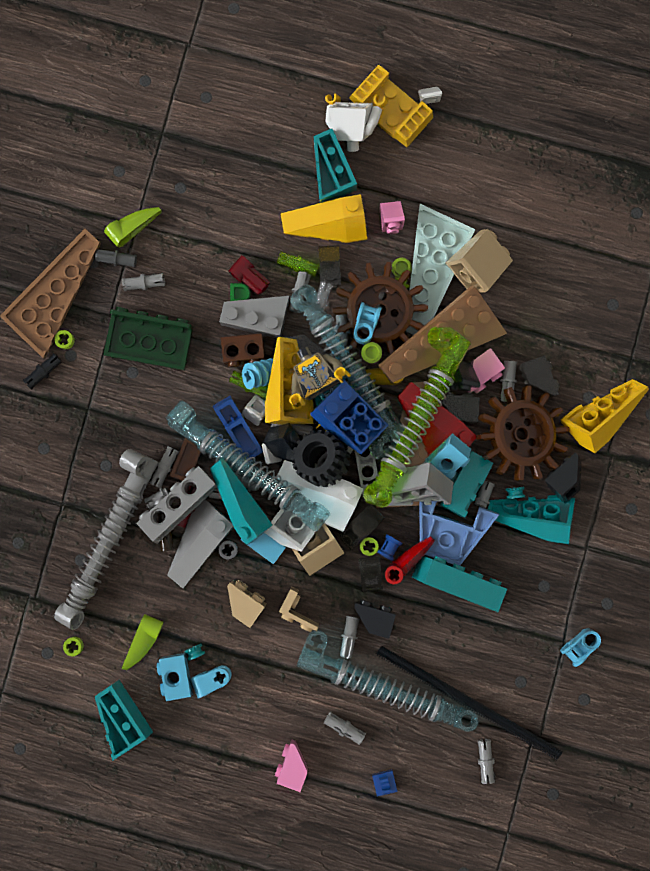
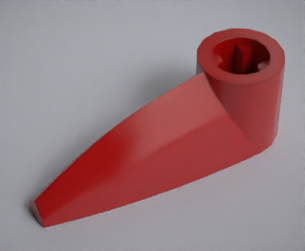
(407, 560)

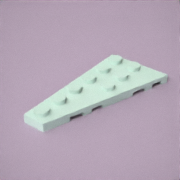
(435, 243)

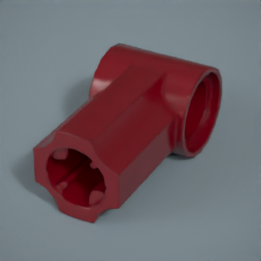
(245, 272)

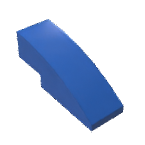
(237, 427)

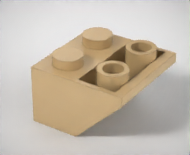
(244, 604)

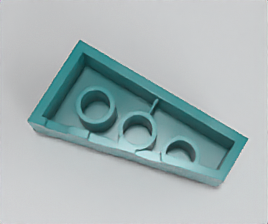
(459, 583)

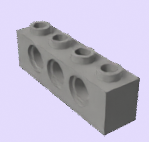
(148, 519)

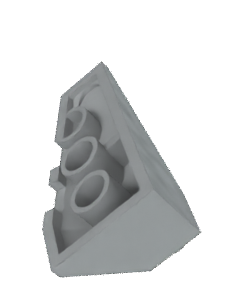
(200, 539)

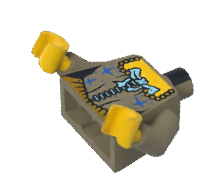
(315, 375)

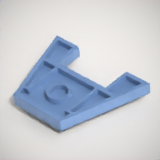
(452, 538)

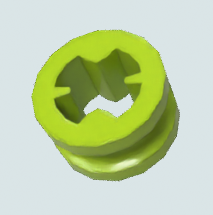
(58, 339)
(371, 540)
(79, 642)

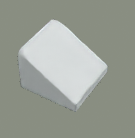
(430, 95)
(255, 410)
(269, 457)

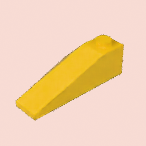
(600, 420)

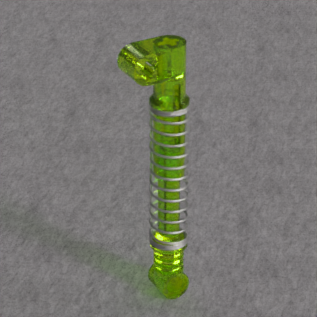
(431, 395)

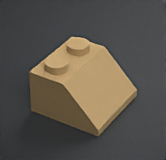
(319, 550)

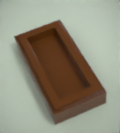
(186, 460)

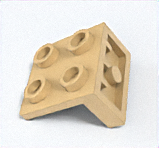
(288, 614)

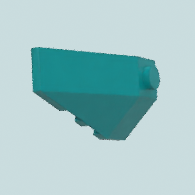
(241, 507)
(542, 518)

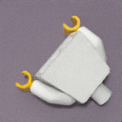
(353, 120)

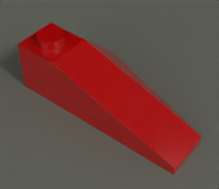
(442, 425)

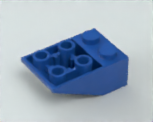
(349, 418)

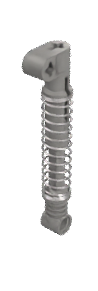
(141, 469)

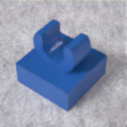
(384, 782)

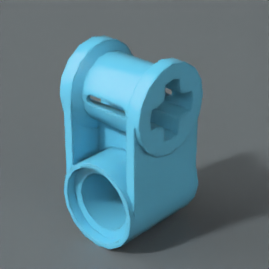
(366, 319)
(579, 646)
(208, 682)

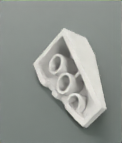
(337, 499)
(290, 530)

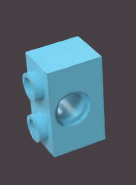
(450, 449)
(175, 690)

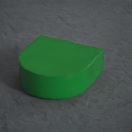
(239, 292)

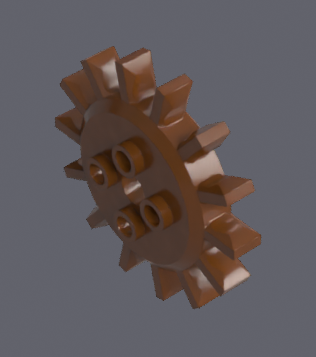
(397, 299)
(540, 430)

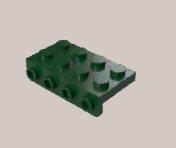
(148, 339)

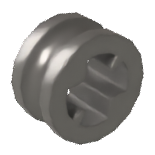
(234, 552)

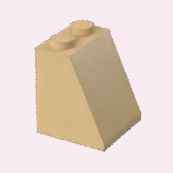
(480, 261)

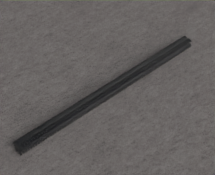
(470, 702)

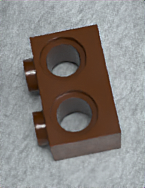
(242, 342)

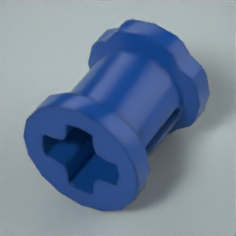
(389, 547)

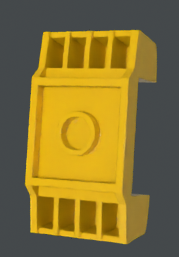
(402, 115)

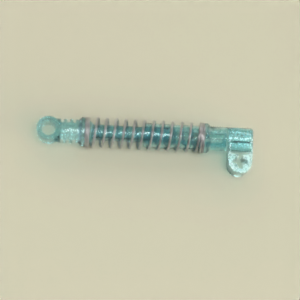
(360, 380)
(184, 421)
(380, 686)

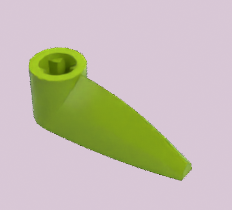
(128, 227)
(143, 640)

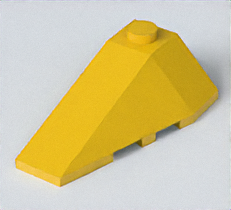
(330, 220)
(277, 405)

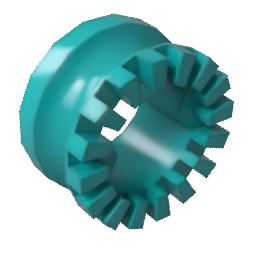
(515, 492)
(194, 652)

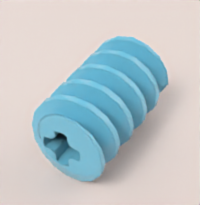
(257, 373)

